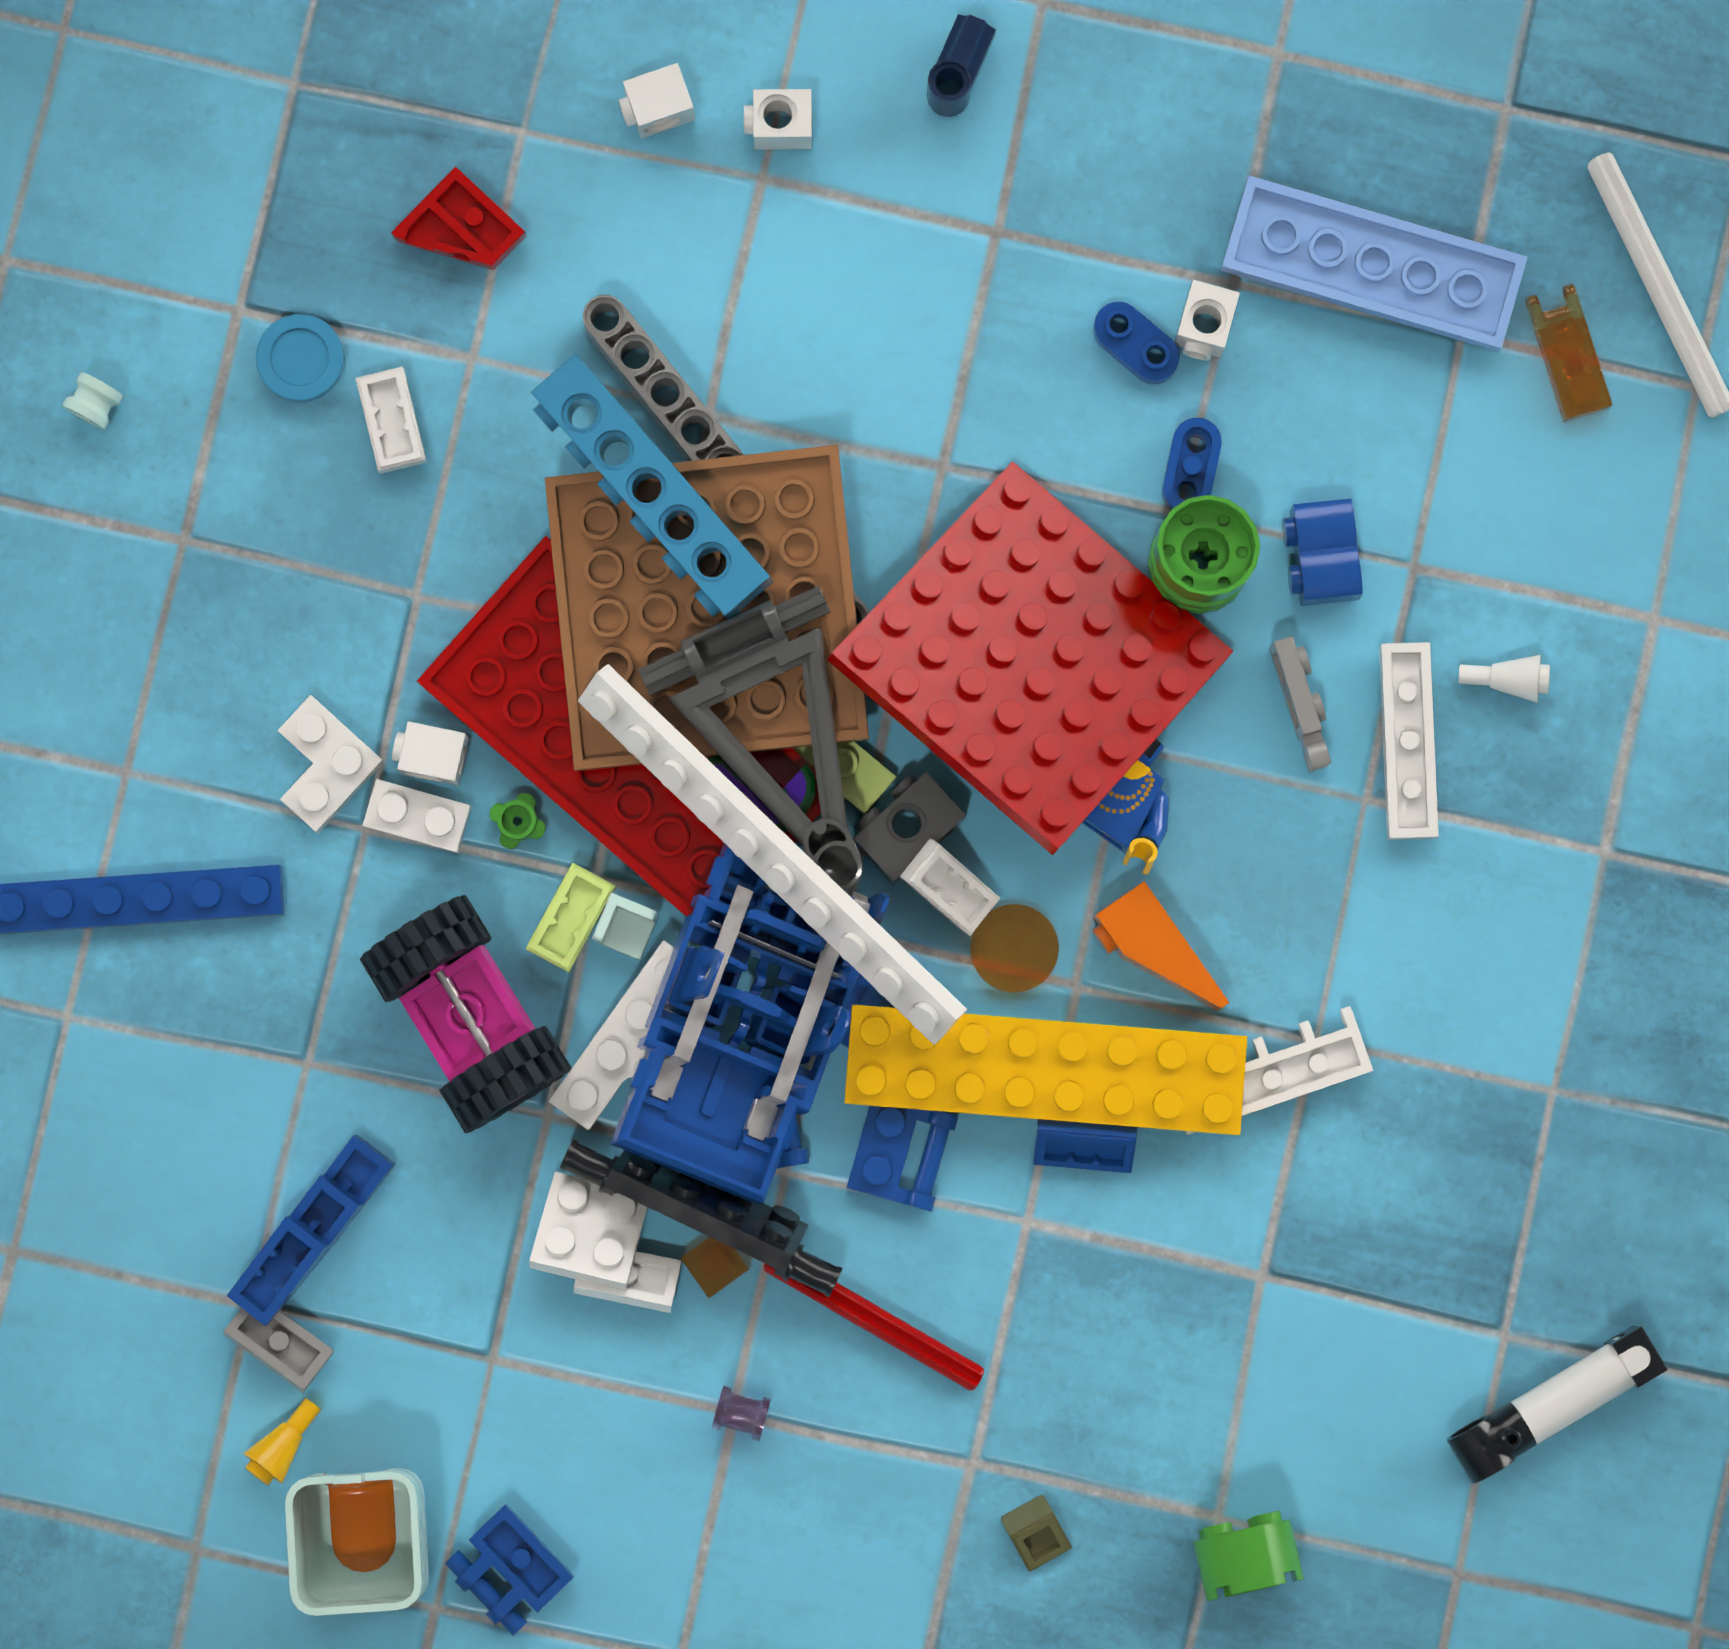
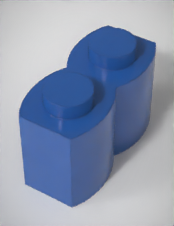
(1324, 552)

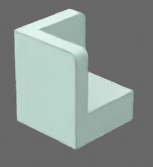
(625, 926)

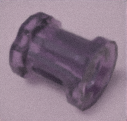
(741, 1413)

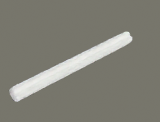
(1660, 284)

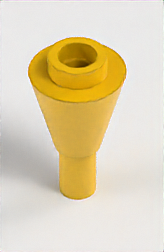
(275, 1452)

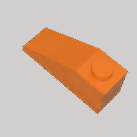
(1150, 940)

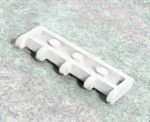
(1304, 1066)

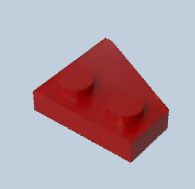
(460, 224)

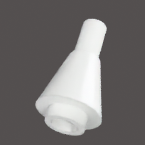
(1517, 677)

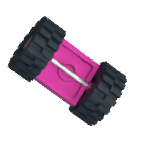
(465, 1012)

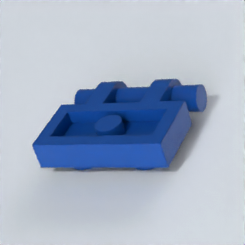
(520, 1559)

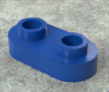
(1133, 344)
(1190, 467)

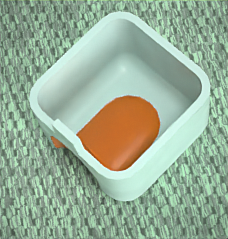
(357, 1542)

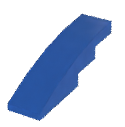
(310, 1230)

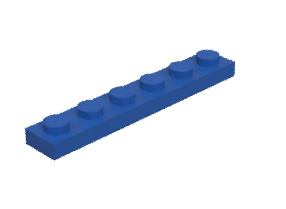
(141, 899)

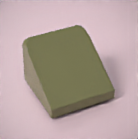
(1036, 1532)

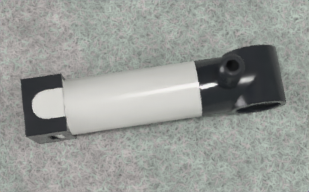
(1555, 1404)

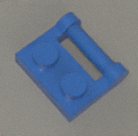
(885, 1149)

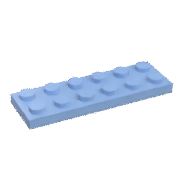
(1374, 263)

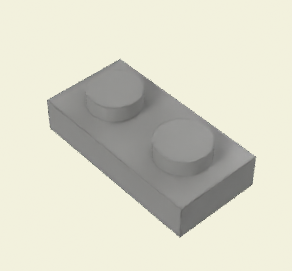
(281, 1347)

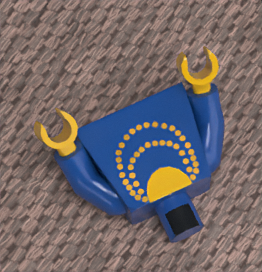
(1134, 811)

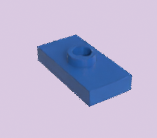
(1085, 1146)

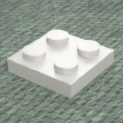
(588, 1233)

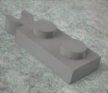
(1304, 708)

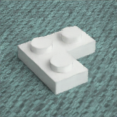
(338, 766)

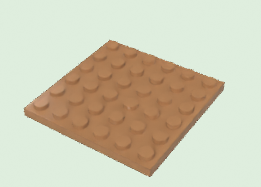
(631, 609)

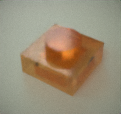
(714, 1265)

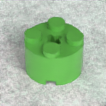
(1247, 1557)

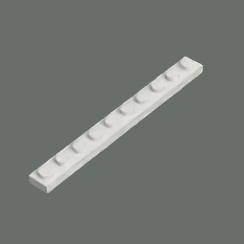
(771, 854)

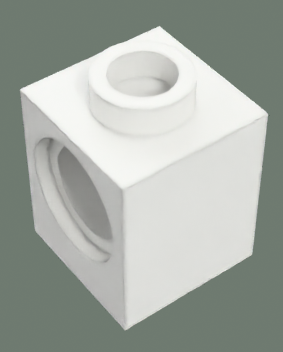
(657, 101)
(795, 103)
(1210, 300)
(431, 753)

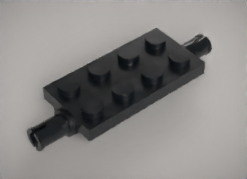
(753, 1229)

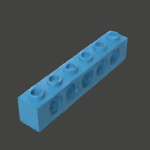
(576, 386)

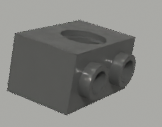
(927, 802)

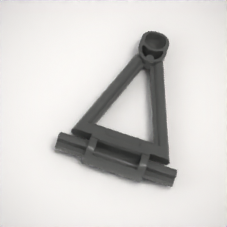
(739, 657)

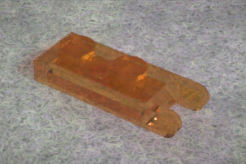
(1569, 356)

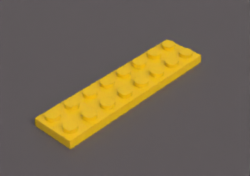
(1049, 1071)

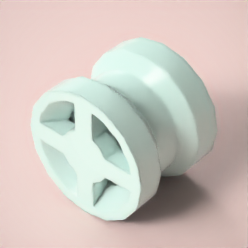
(92, 401)

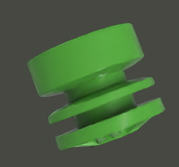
(1223, 537)

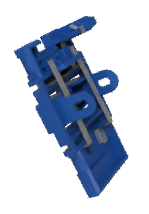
(705, 1101)

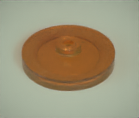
(1014, 948)

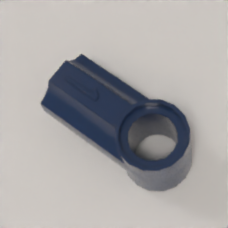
(959, 64)

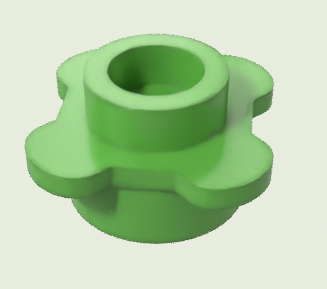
(521, 807)

